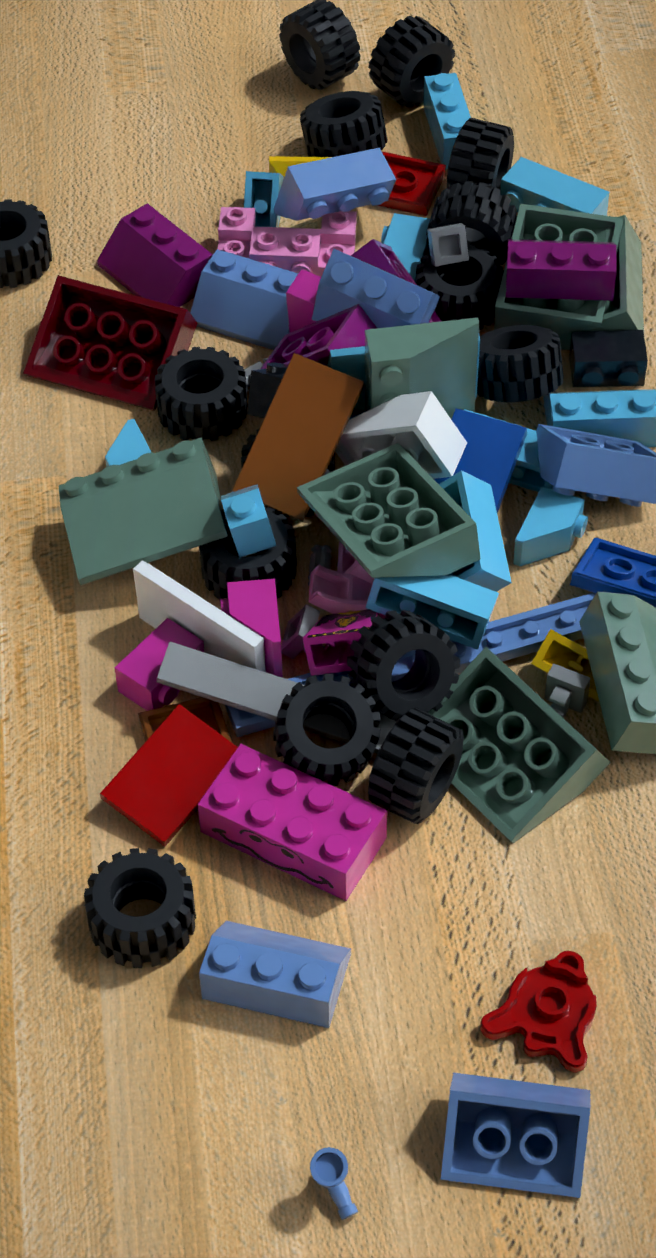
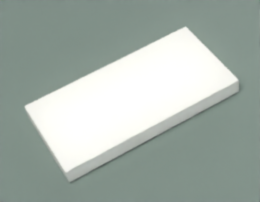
(223, 636)

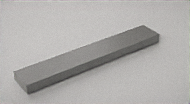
(245, 689)

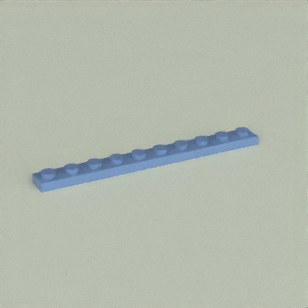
(504, 637)

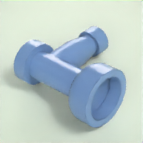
(329, 1170)

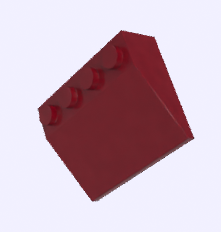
(107, 341)

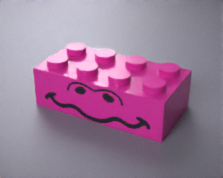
(293, 821)

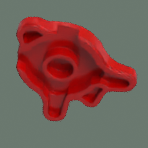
(550, 1009)

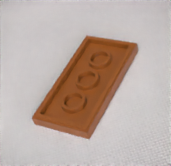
(299, 434)

